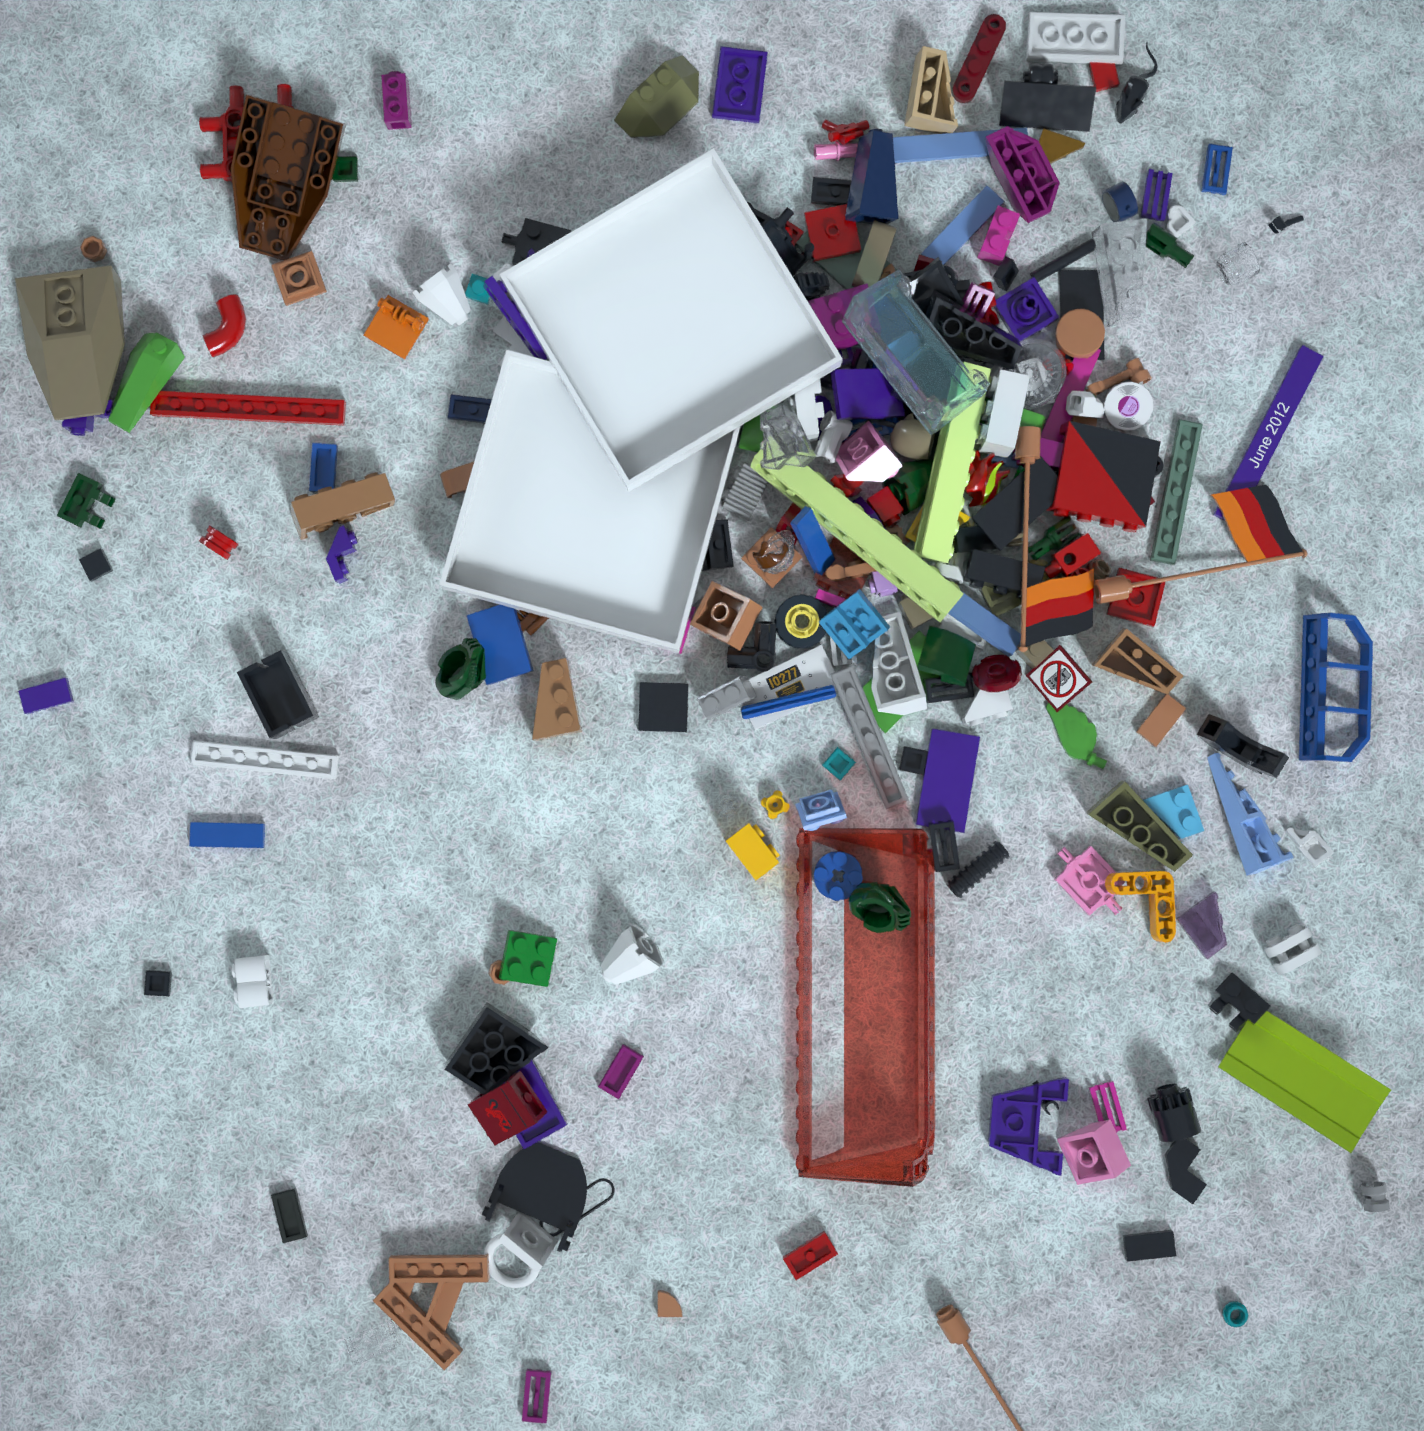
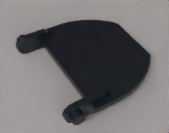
(543, 1186)

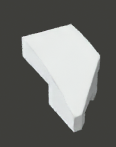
(1310, 845)

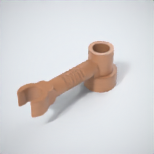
(1134, 372)

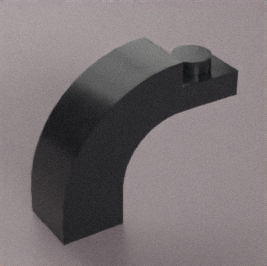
(1240, 748)

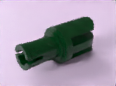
(1165, 245)
(1052, 540)

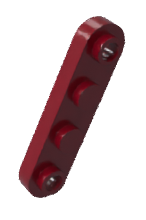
(979, 58)

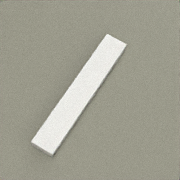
(264, 759)

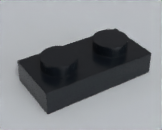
(830, 191)

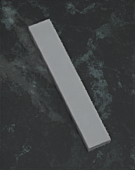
(869, 737)

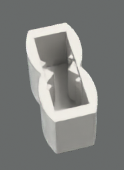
(253, 981)

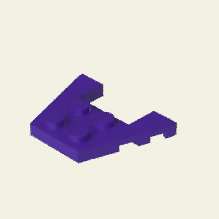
(1017, 1120)

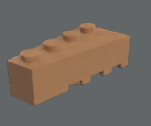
(341, 504)

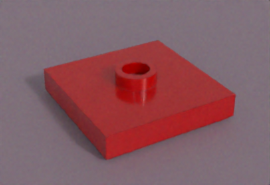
(831, 233)

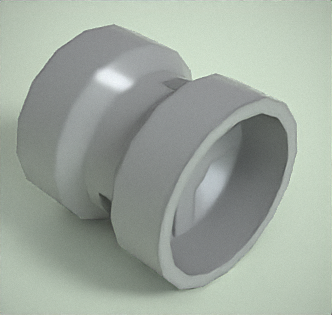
(1375, 1197)

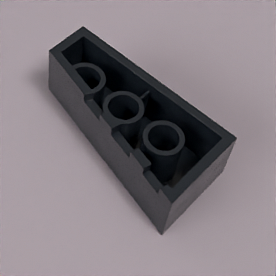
(971, 334)

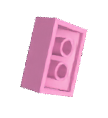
(867, 456)

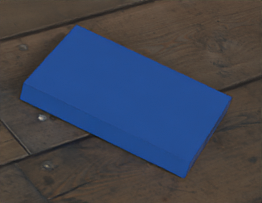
(503, 642)

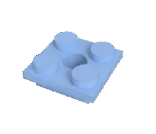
(820, 810)

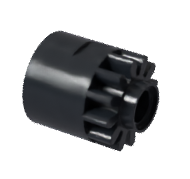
(1174, 1113)

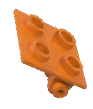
(395, 326)

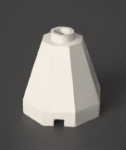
(445, 296)
(631, 957)

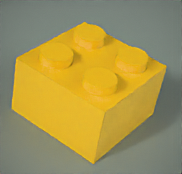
(753, 851)

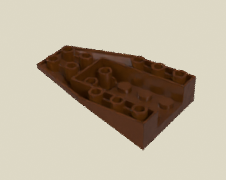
(281, 174)

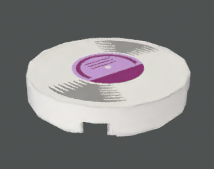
(1128, 405)

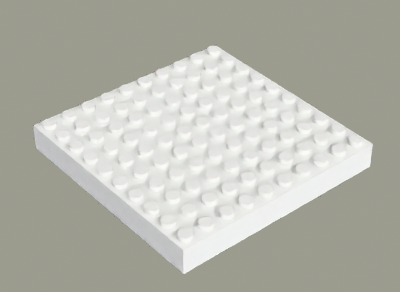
(671, 319)
(562, 534)

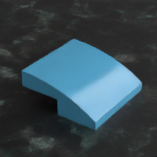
(854, 624)

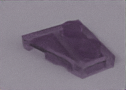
(1204, 925)

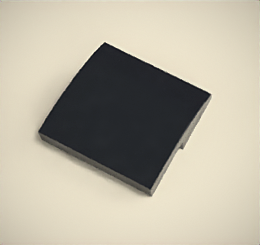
(719, 549)

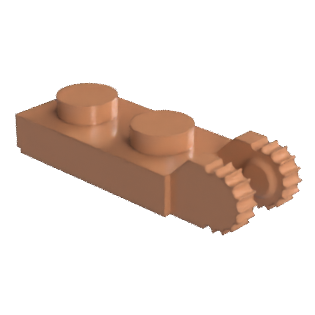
(854, 570)

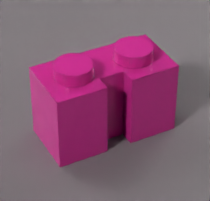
(996, 238)

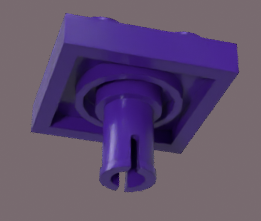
(1025, 310)

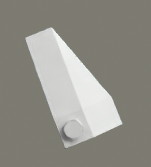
(895, 673)

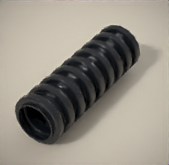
(978, 869)

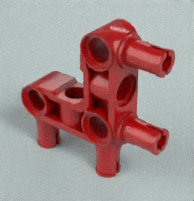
(225, 124)

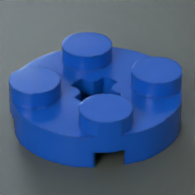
(840, 861)

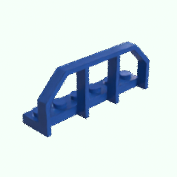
(1314, 687)

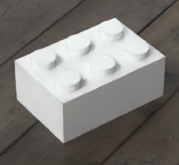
(1003, 413)

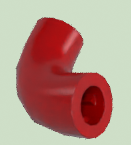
(231, 326)

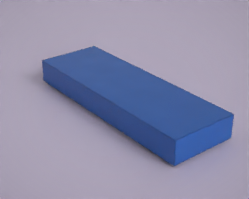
(812, 540)
(227, 835)

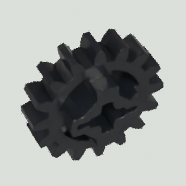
(812, 284)

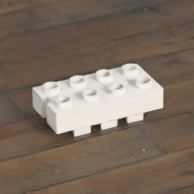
(808, 410)

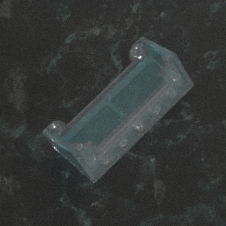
(912, 352)

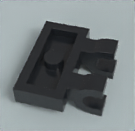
(1242, 998)

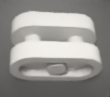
(1297, 936)

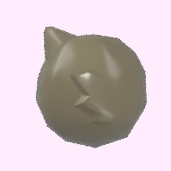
(911, 439)

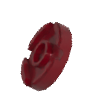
(996, 673)

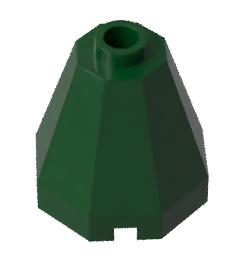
(910, 484)

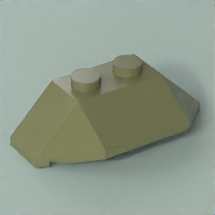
(661, 99)

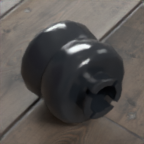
(1041, 73)

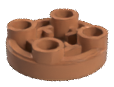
(1079, 333)

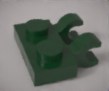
(80, 500)

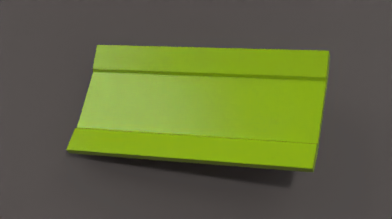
(1305, 1079)

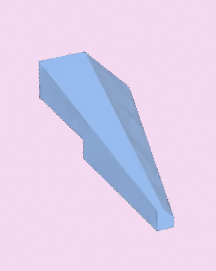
(1253, 838)

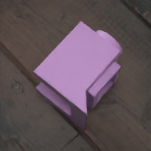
(880, 585)

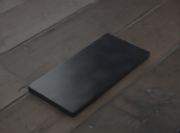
(1047, 106)
(1081, 291)
(1004, 514)

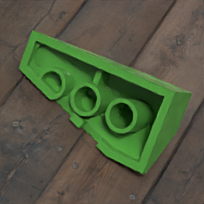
(146, 373)

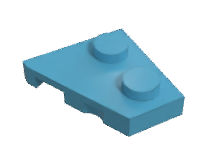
(1177, 811)

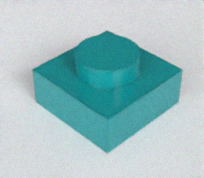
(476, 291)

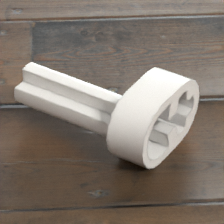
(953, 571)

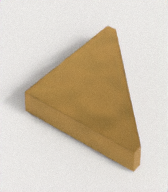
(1057, 145)

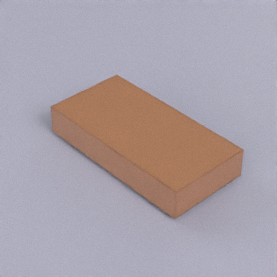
(1161, 720)

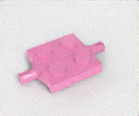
(1085, 880)

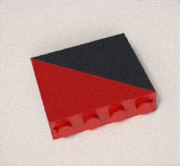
(1105, 476)

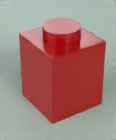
(886, 507)

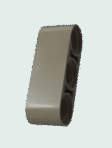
(874, 254)

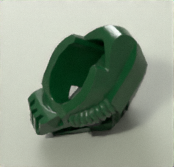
(461, 675)
(879, 907)

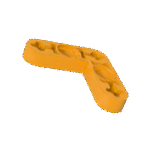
(1156, 894)

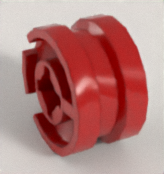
(218, 542)

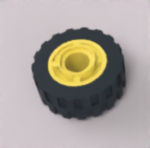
(786, 626)

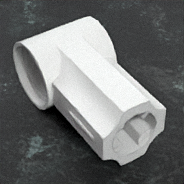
(832, 435)

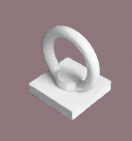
(528, 1243)

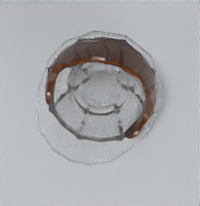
(776, 553)

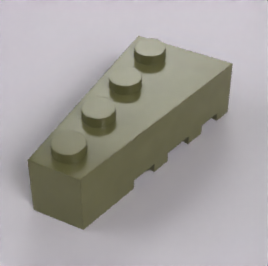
(1134, 821)

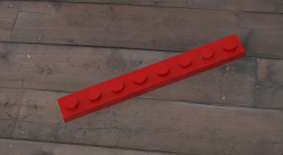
(249, 408)

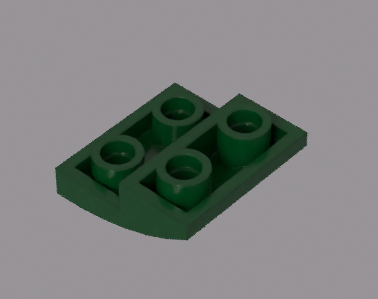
(946, 655)

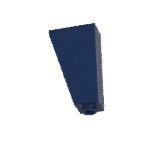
(873, 180)

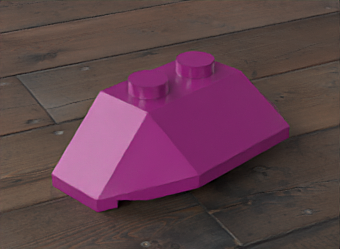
(1023, 172)

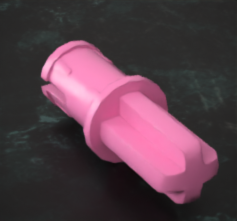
(834, 151)

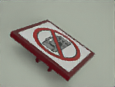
(1059, 678)

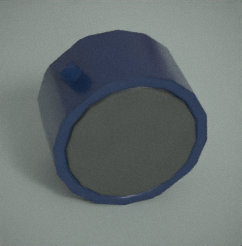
(1120, 202)

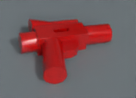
(845, 132)

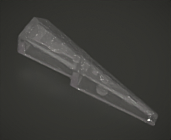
(784, 438)

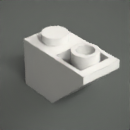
(985, 705)

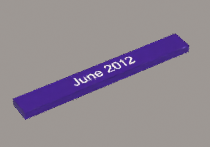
(1275, 421)

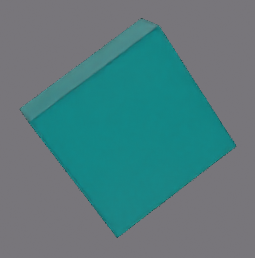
(838, 763)

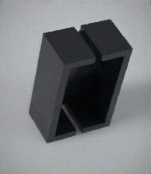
(278, 695)

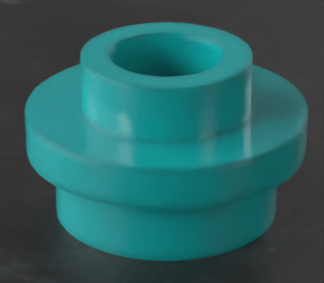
(1240, 1320)

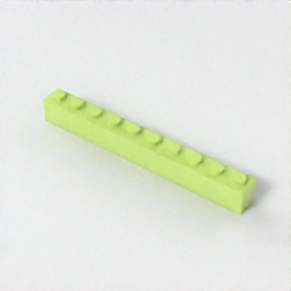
(865, 537)

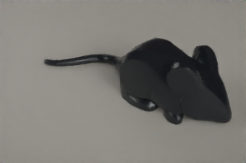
(1134, 93)

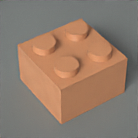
(726, 615)

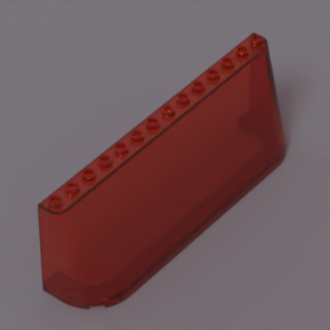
(885, 1015)

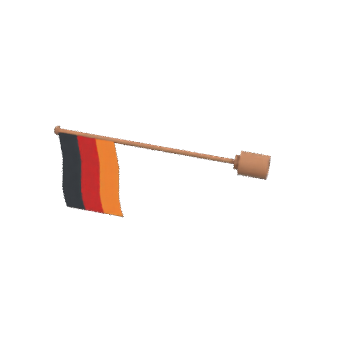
(1255, 528)
(1056, 605)

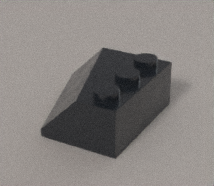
(493, 1050)

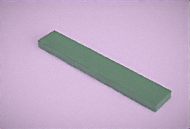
(1176, 492)

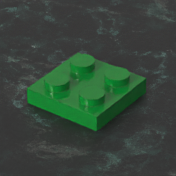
(527, 958)

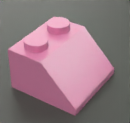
(1094, 1152)

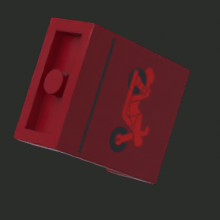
(508, 1109)

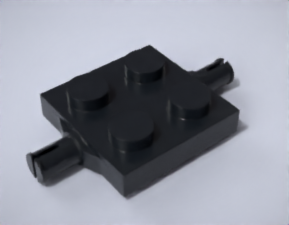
(533, 236)

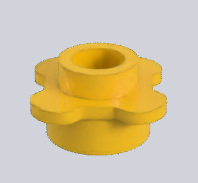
(768, 802)

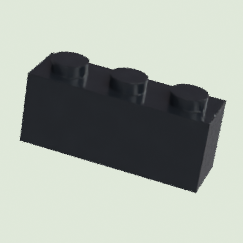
(1000, 573)

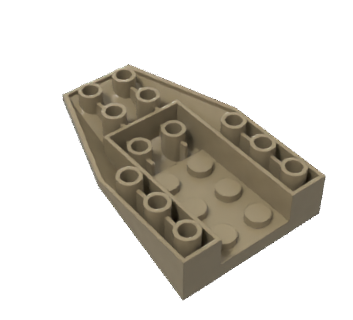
(73, 337)

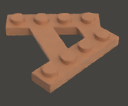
(430, 1328)

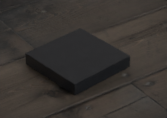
(663, 707)

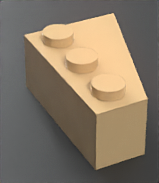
(930, 94)

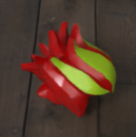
(984, 479)

